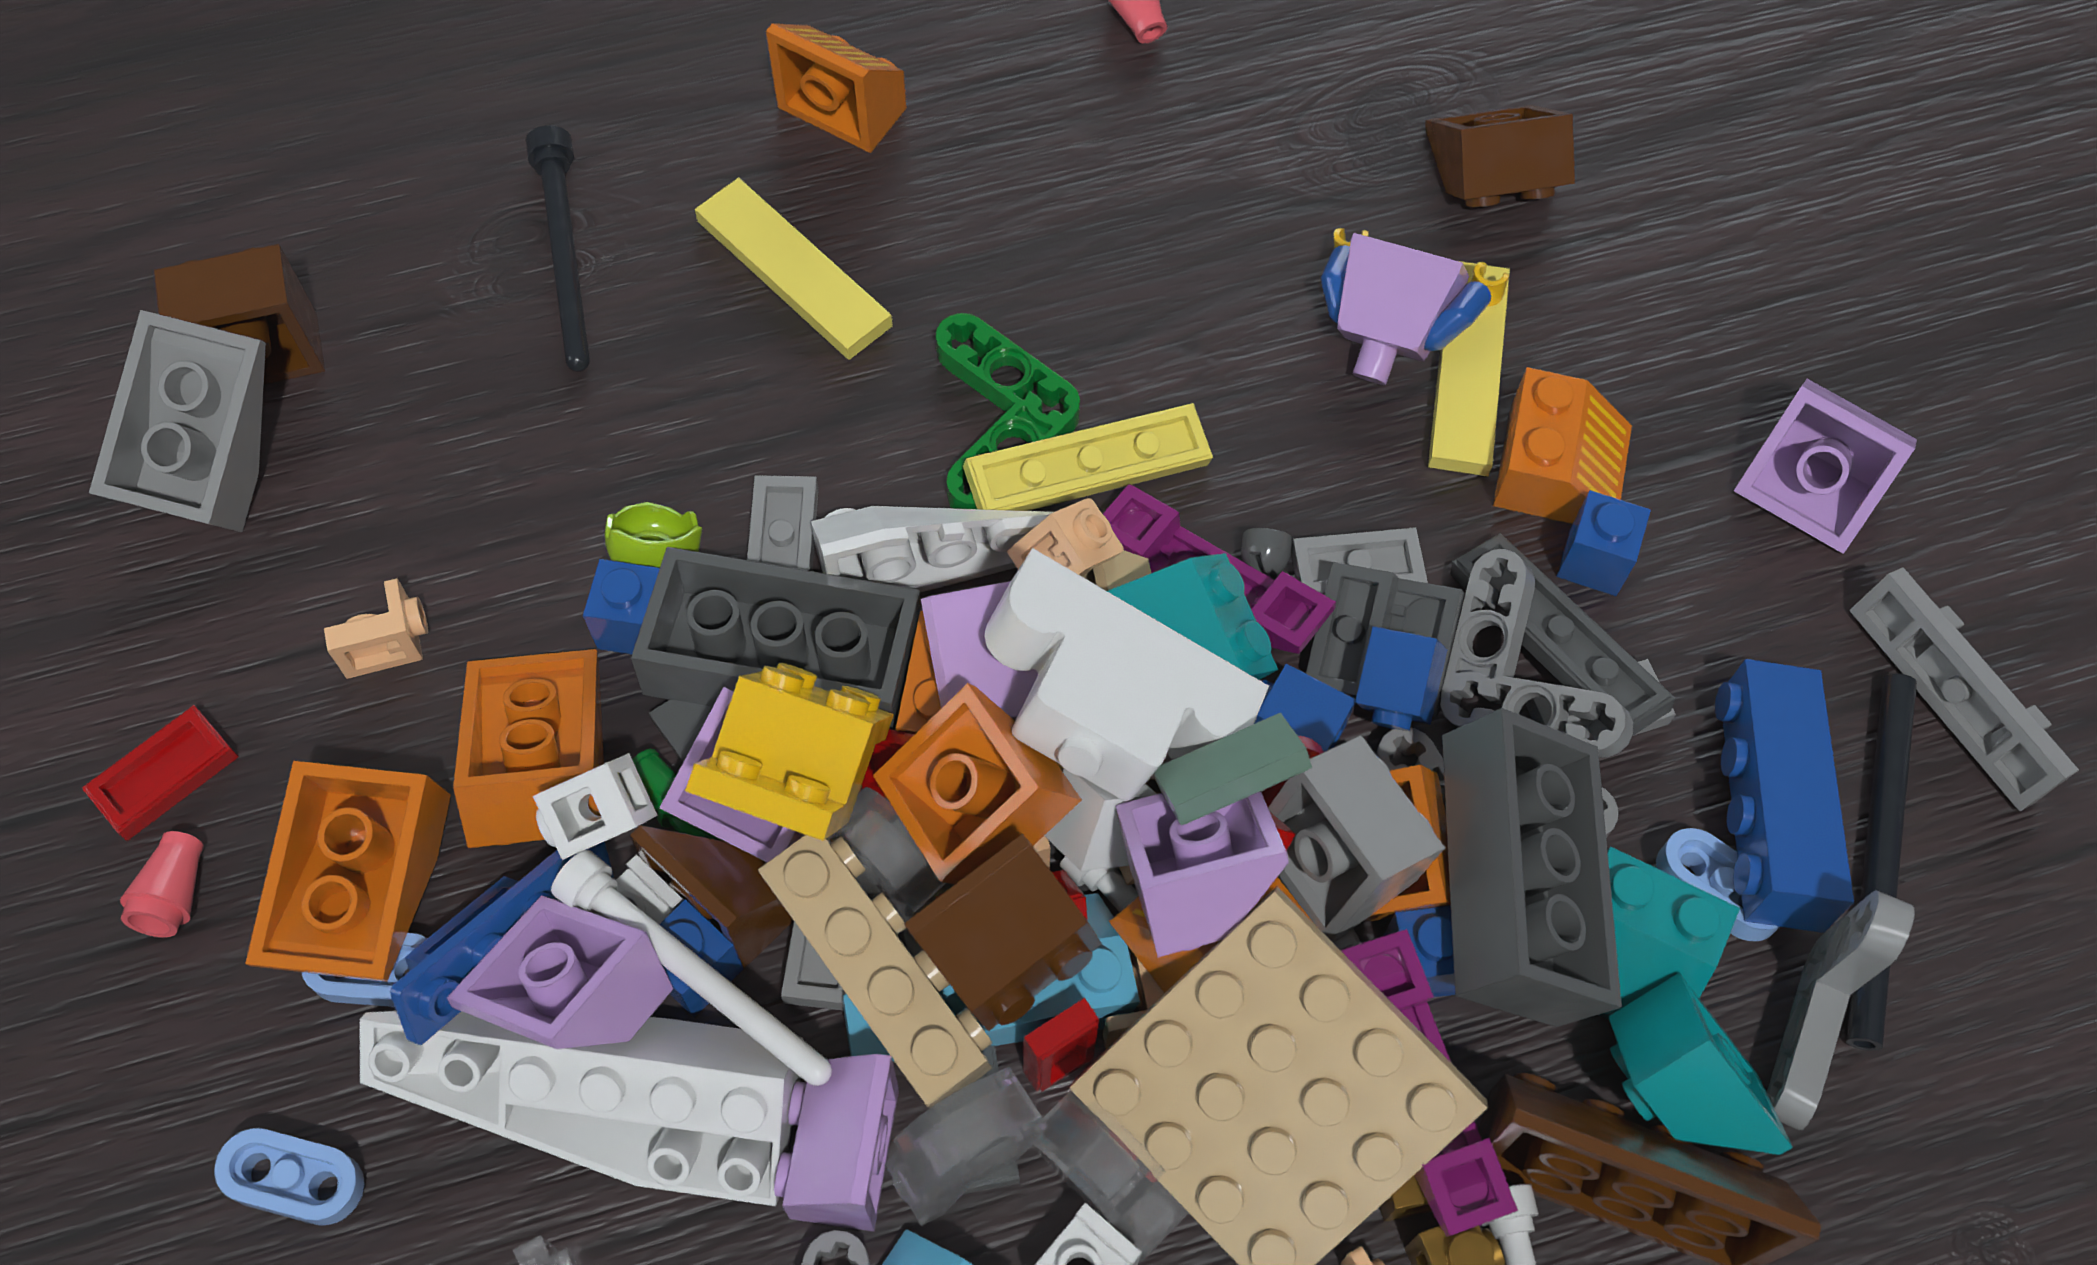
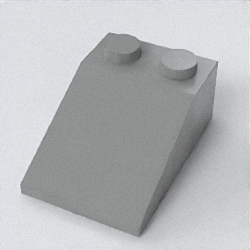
(185, 423)

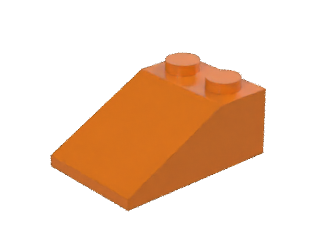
(522, 733)
(347, 870)

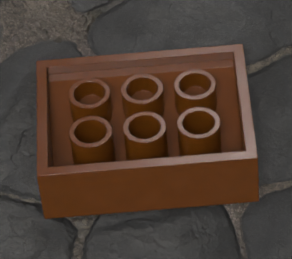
(1642, 1177)

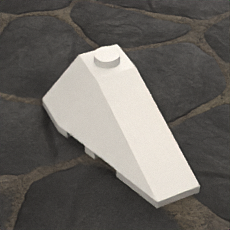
(919, 544)

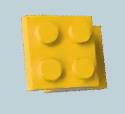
(792, 750)

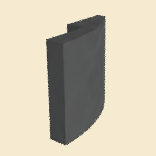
(1384, 601)

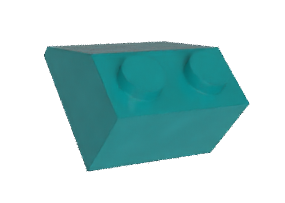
(1206, 605)
(1663, 928)
(1692, 1073)

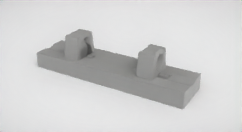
(1964, 689)

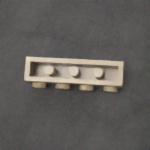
(875, 969)

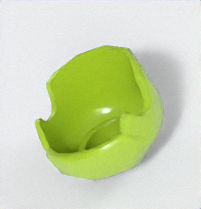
(646, 529)

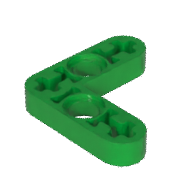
(1022, 407)

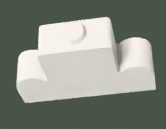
(1111, 679)

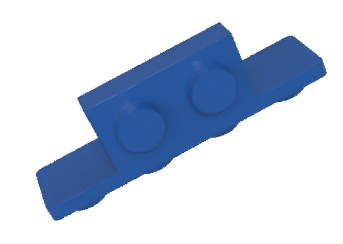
(463, 942)

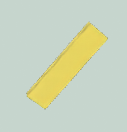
(794, 268)
(1470, 391)
(1089, 461)

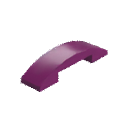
(1282, 606)
(1465, 1177)

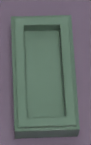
(1232, 768)

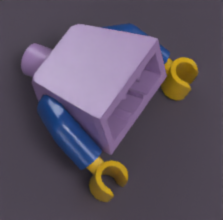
(1400, 300)

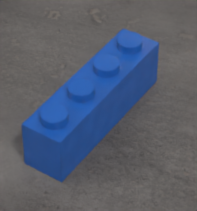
(1783, 797)

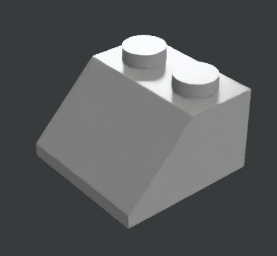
(1353, 837)

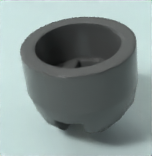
(1266, 550)

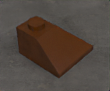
(719, 884)

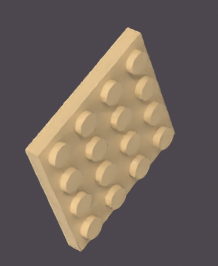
(1280, 1090)

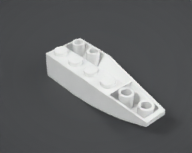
(663, 1112)

